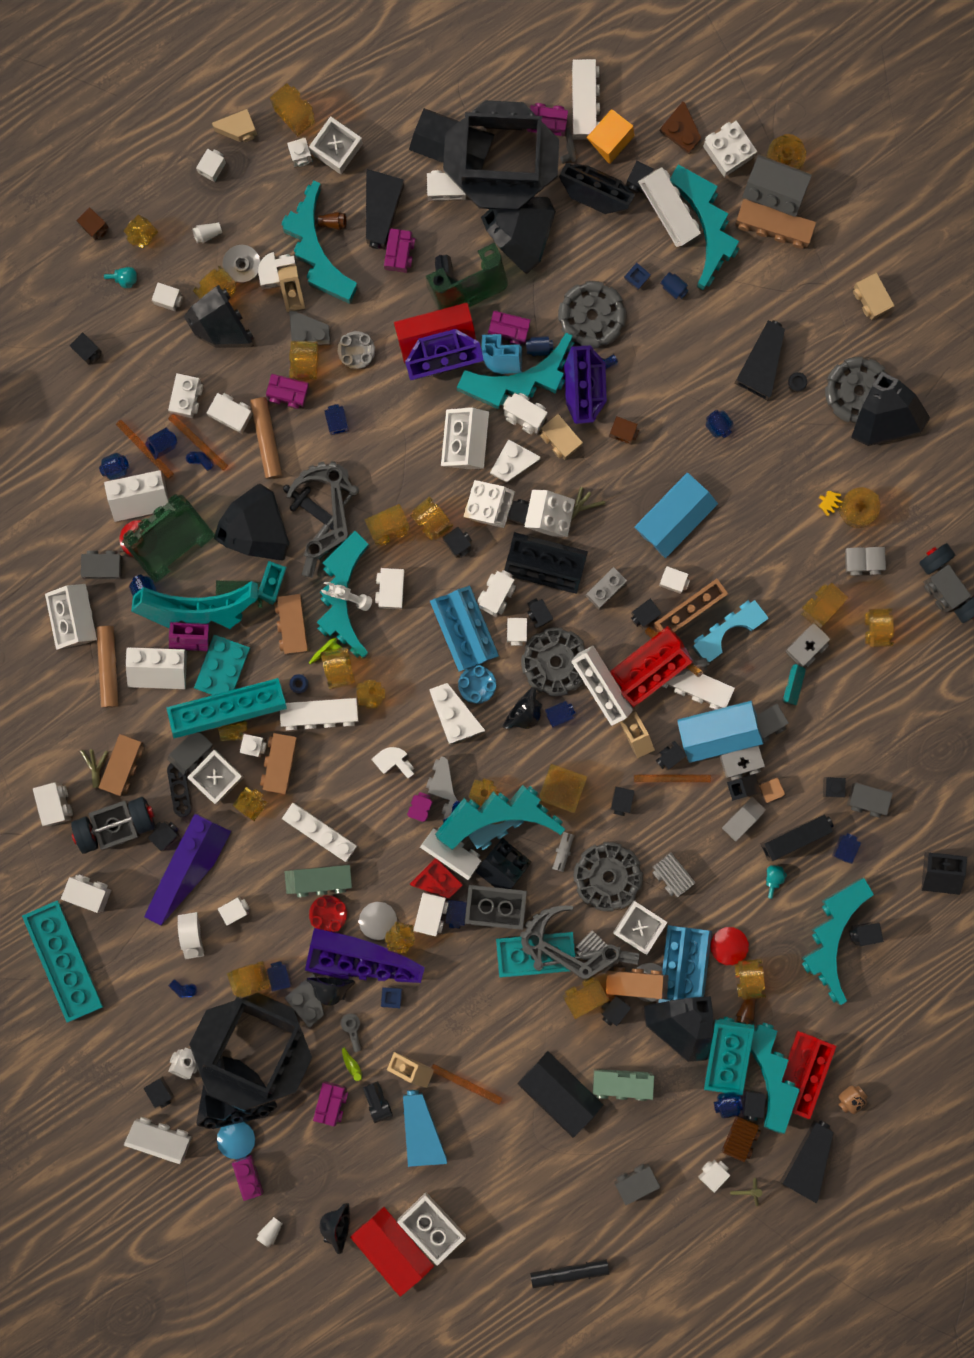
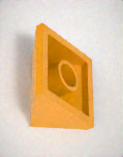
(611, 135)

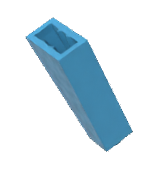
(421, 1134)

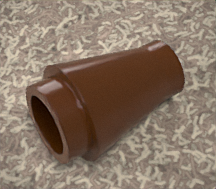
(333, 220)
(746, 1012)

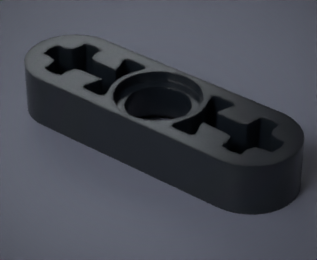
(176, 804)

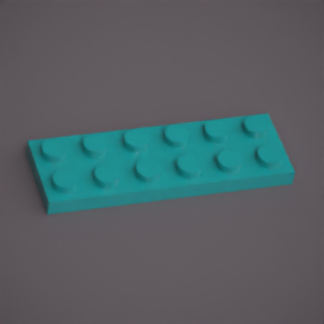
(226, 708)
(62, 961)

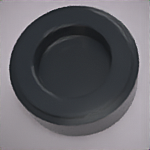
(797, 382)

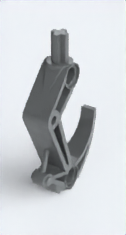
(325, 540)
(597, 959)

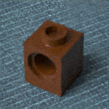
(93, 224)
(624, 430)

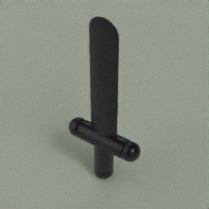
(302, 500)

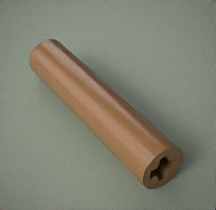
(266, 438)
(107, 666)

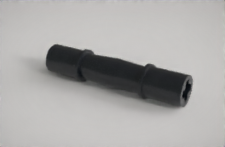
(569, 1273)

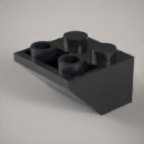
(503, 865)
(943, 873)

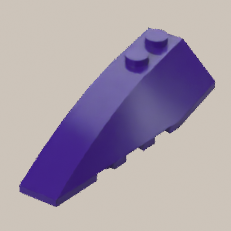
(188, 866)
(349, 956)

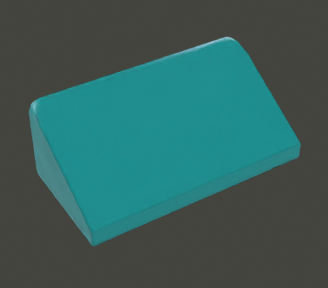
(271, 582)
(794, 684)

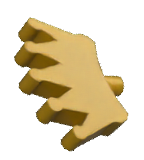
(829, 502)

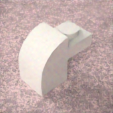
(268, 269)
(393, 756)
(190, 935)

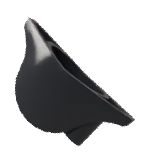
(525, 712)
(330, 990)
(335, 1227)

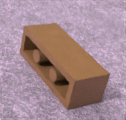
(291, 624)
(279, 763)
(122, 765)
(637, 983)

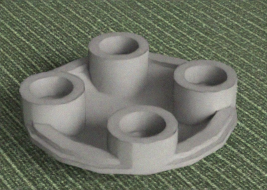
(356, 349)
(377, 920)

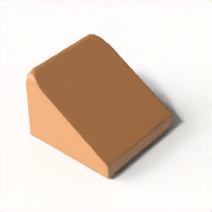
(771, 790)

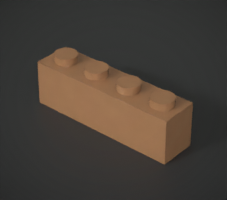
(775, 224)
(692, 607)

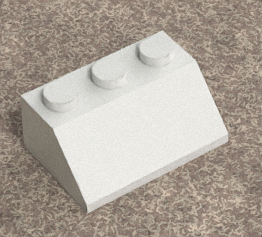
(465, 438)
(136, 495)
(70, 616)
(156, 668)
(457, 859)
(158, 1140)

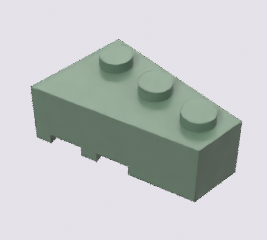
(318, 880)
(623, 1084)

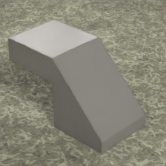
(743, 819)

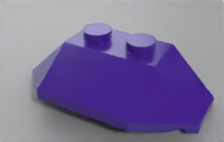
(442, 354)
(585, 383)

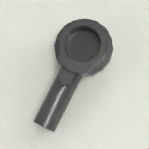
(701, 664)
(350, 1024)

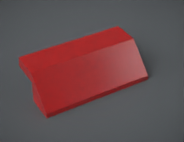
(432, 323)
(651, 666)
(807, 1068)
(392, 1251)

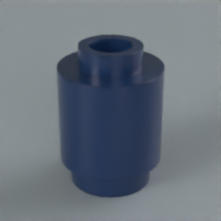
(674, 286)
(539, 346)

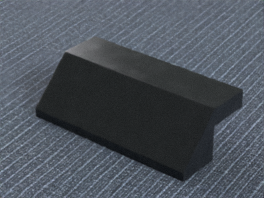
(430, 139)
(545, 562)
(560, 1094)

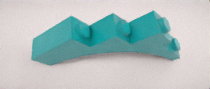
(699, 194)
(302, 226)
(545, 375)
(222, 609)
(336, 619)
(522, 806)
(823, 959)
(773, 1066)

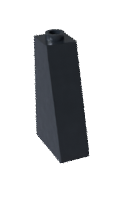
(382, 200)
(761, 365)
(797, 837)
(809, 1162)

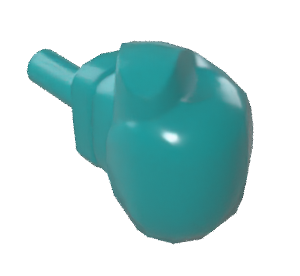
(124, 276)
(774, 878)

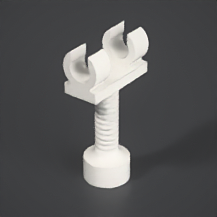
(341, 592)

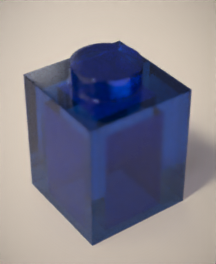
(336, 419)
(161, 443)
(560, 713)
(846, 848)
(456, 913)
(279, 976)

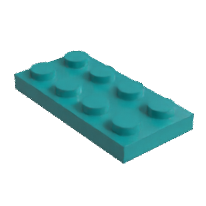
(515, 962)
(729, 1057)

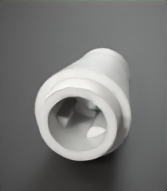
(206, 232)
(269, 1233)

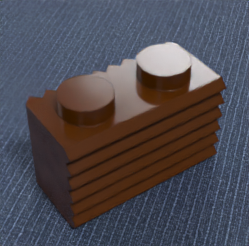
(741, 1138)

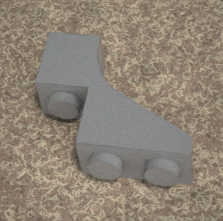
(442, 784)

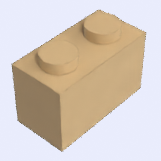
(873, 296)
(560, 437)

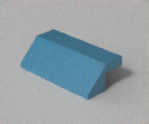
(676, 515)
(464, 628)
(720, 731)
(686, 962)

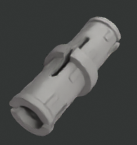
(563, 851)

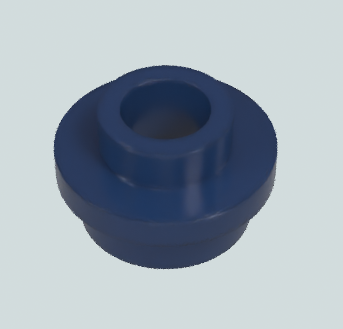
(294, 679)

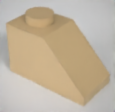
(236, 126)
(291, 288)
(637, 735)
(410, 1070)

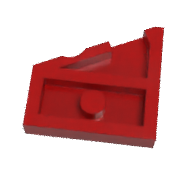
(437, 880)

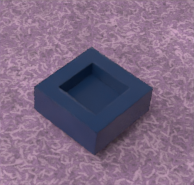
(637, 276)
(391, 997)

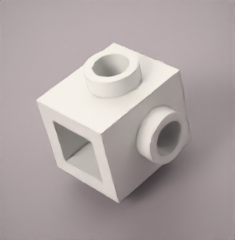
(179, 1068)

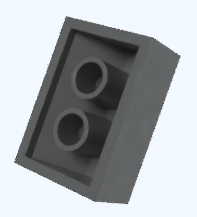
(777, 185)
(495, 907)

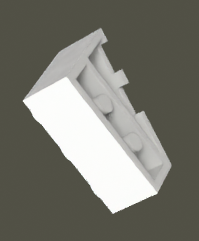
(454, 715)

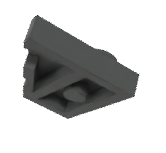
(308, 329)
(305, 1003)

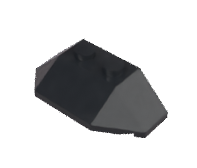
(595, 188)

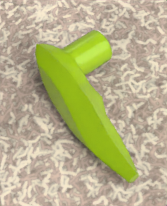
(331, 644)
(351, 1065)

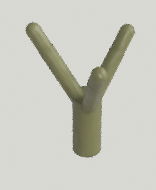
(577, 508)
(95, 770)
(753, 1192)

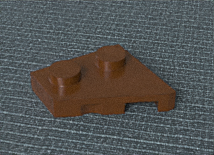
(681, 129)

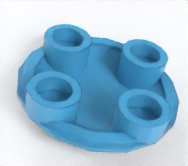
(477, 684)
(236, 1140)

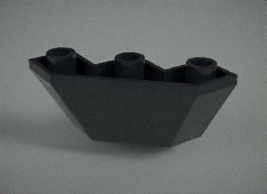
(522, 232)
(217, 322)
(889, 413)
(254, 525)
(683, 1025)
(217, 1114)

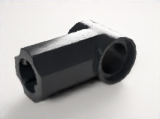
(444, 262)
(379, 1107)

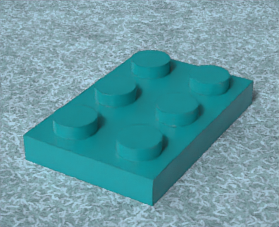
(221, 666)

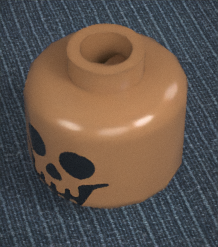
(852, 1099)

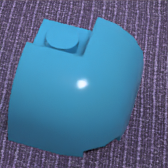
(499, 357)

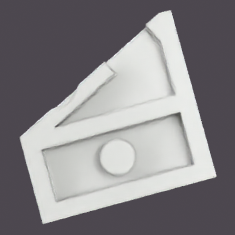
(513, 461)

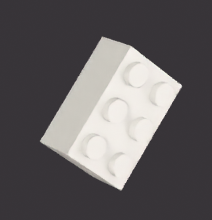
(431, 1228)

